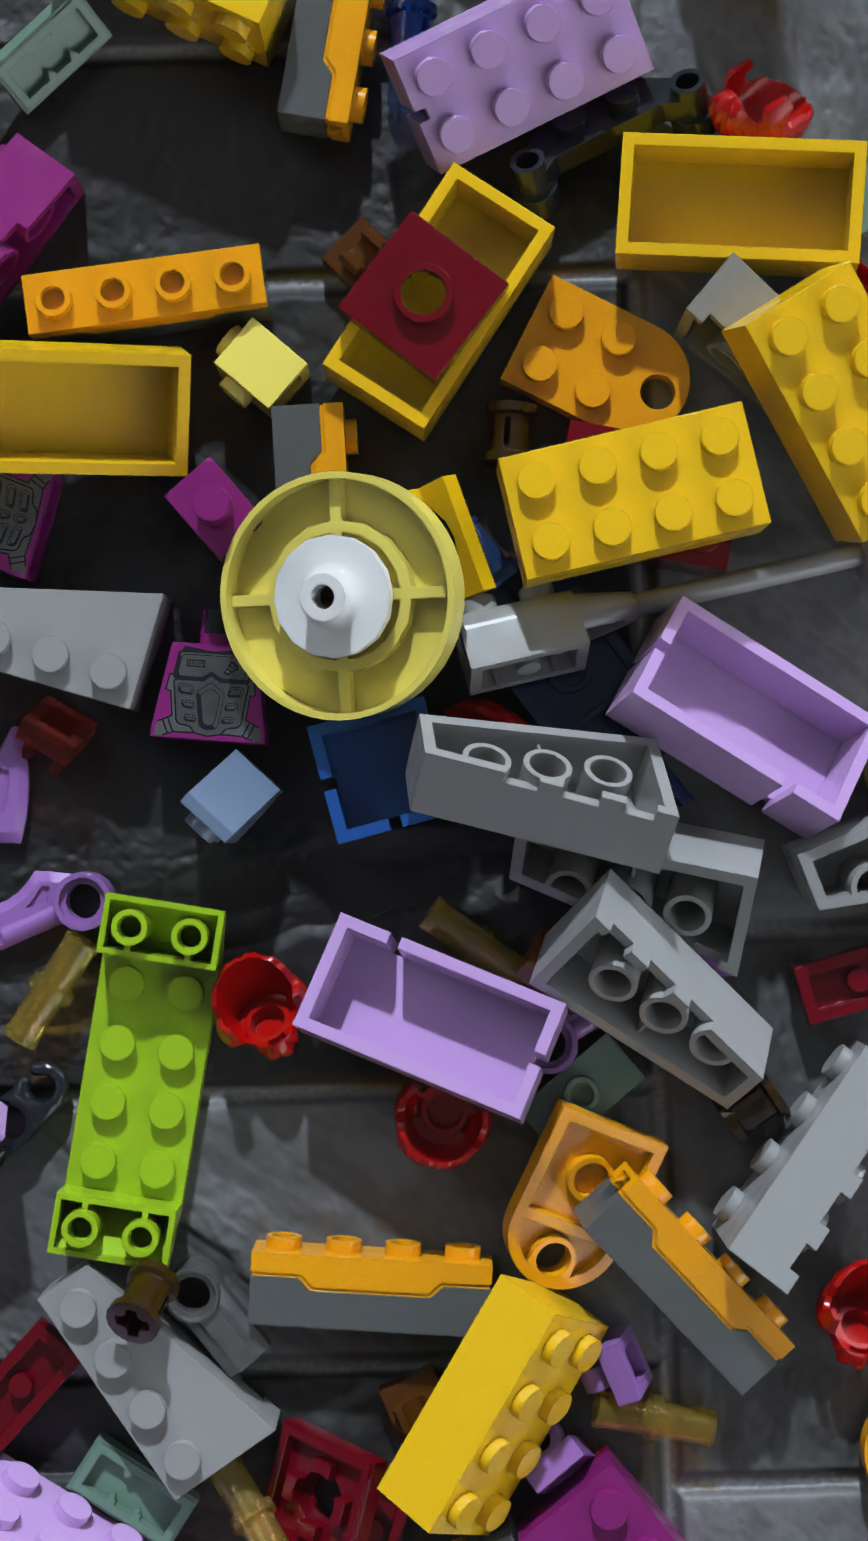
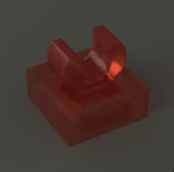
(55, 732)

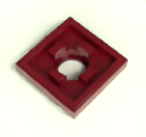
(430, 340)
(301, 1462)

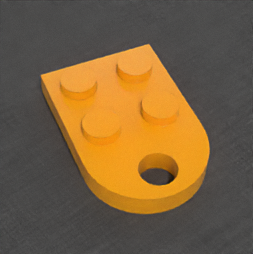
(593, 360)
(565, 1167)

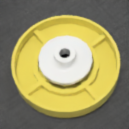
(342, 595)

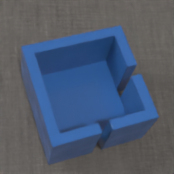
(369, 770)

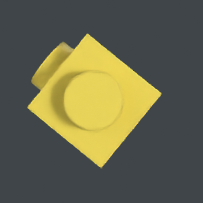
(259, 367)

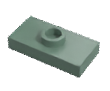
(50, 51)
(593, 1081)
(130, 1490)

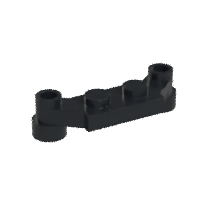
(600, 127)

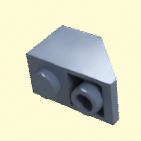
(230, 799)

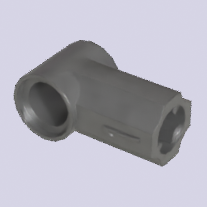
(220, 1319)

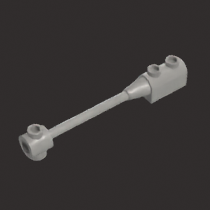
(553, 631)

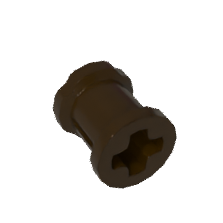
(509, 429)
(753, 1109)
(138, 1311)

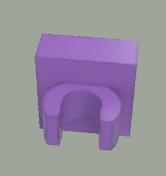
(619, 1367)
(559, 1461)

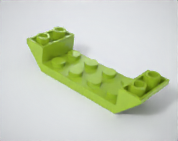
(140, 1081)

